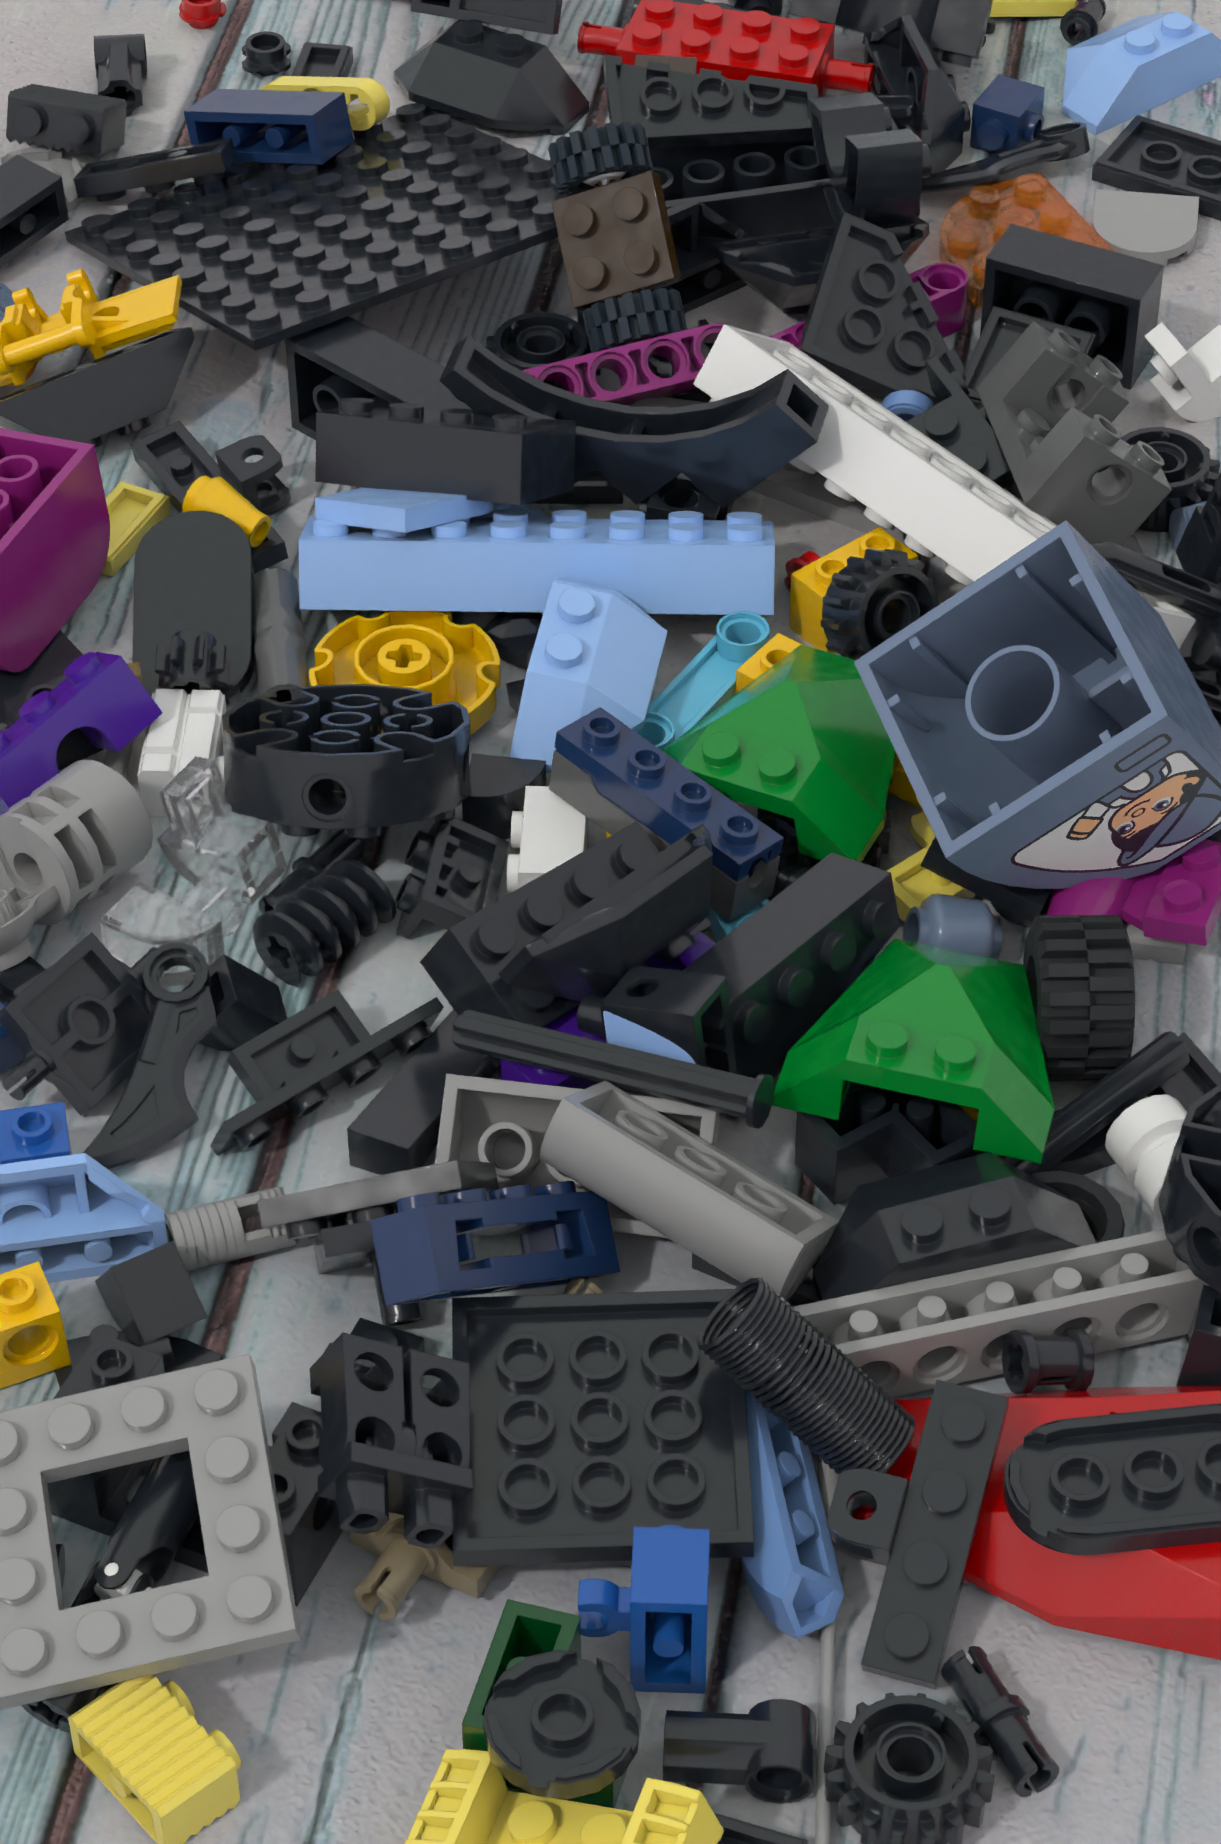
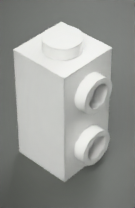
(547, 836)

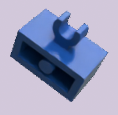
(661, 1609)

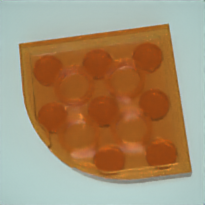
(985, 213)

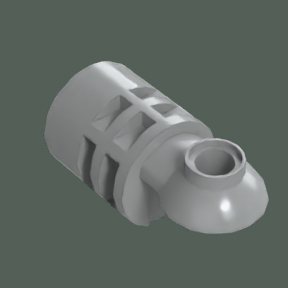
(64, 848)

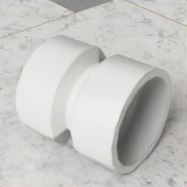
(1144, 1142)

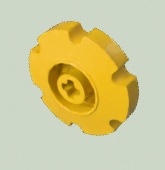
(414, 652)

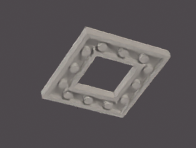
(230, 1612)

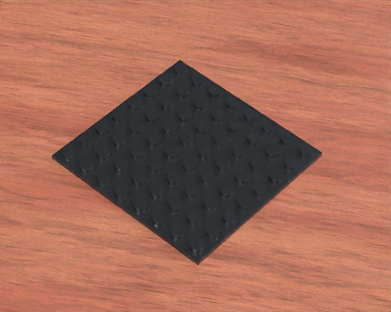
(315, 242)

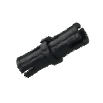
(1001, 1721)

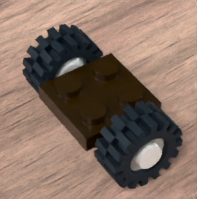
(615, 235)

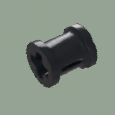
(1048, 1360)

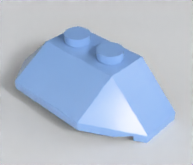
(1137, 68)
(586, 656)
(73, 1218)

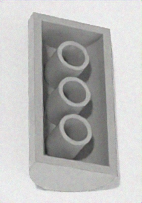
(507, 1124)
(685, 1188)

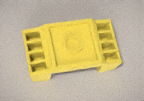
(473, 1806)

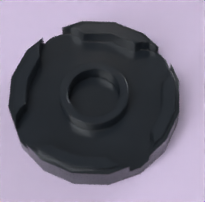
(562, 1725)

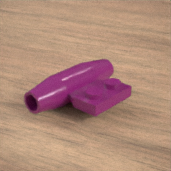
(1169, 904)

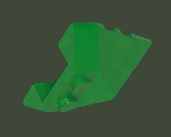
(803, 748)
(935, 1030)

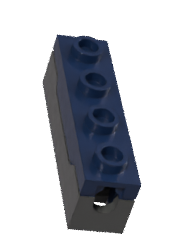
(626, 779)

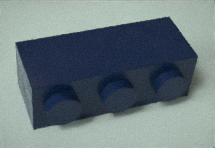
(273, 124)

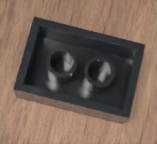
(1078, 289)

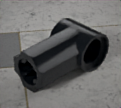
(121, 67)
(764, 1750)

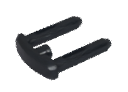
(1185, 592)

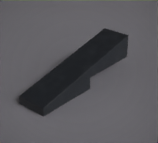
(404, 1117)

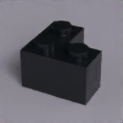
(879, 1138)

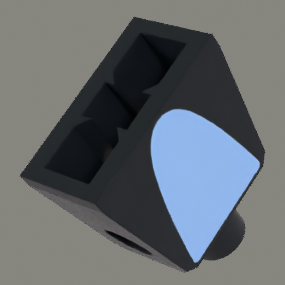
(665, 1015)

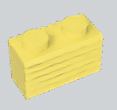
(157, 1758)

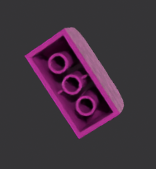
(49, 539)

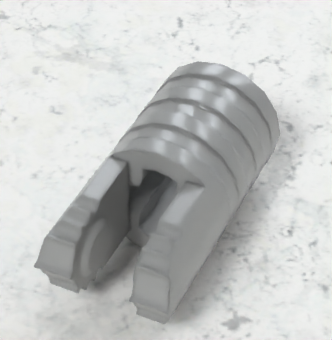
(215, 1232)

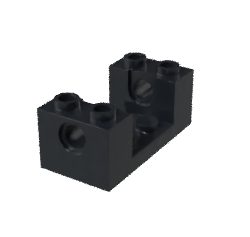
(102, 1497)

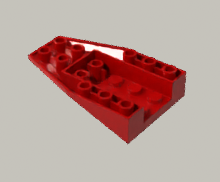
(1135, 1596)

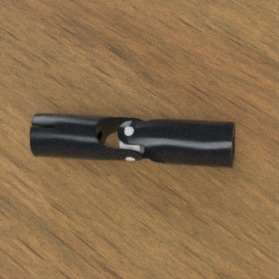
(135, 1557)

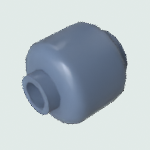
(955, 925)

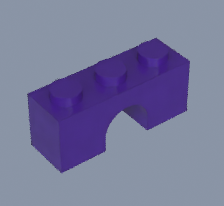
(96, 697)

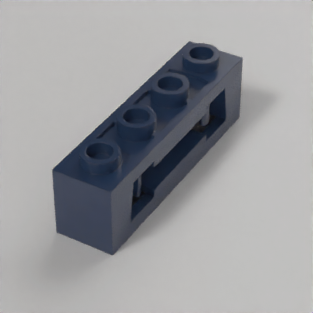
(426, 1241)

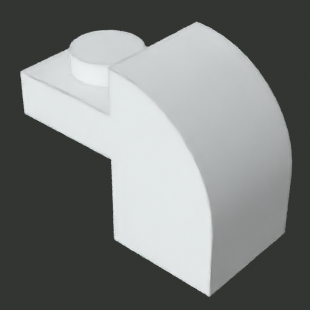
(1190, 377)

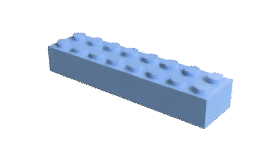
(514, 559)

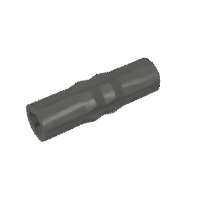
(278, 635)

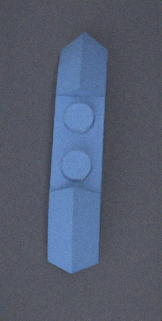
(794, 1558)

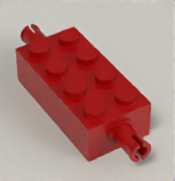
(731, 43)

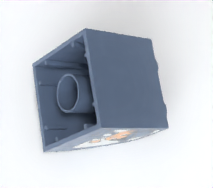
(1050, 723)

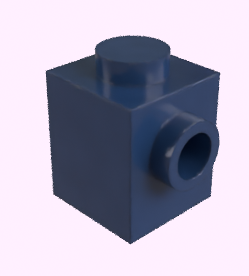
(1006, 115)

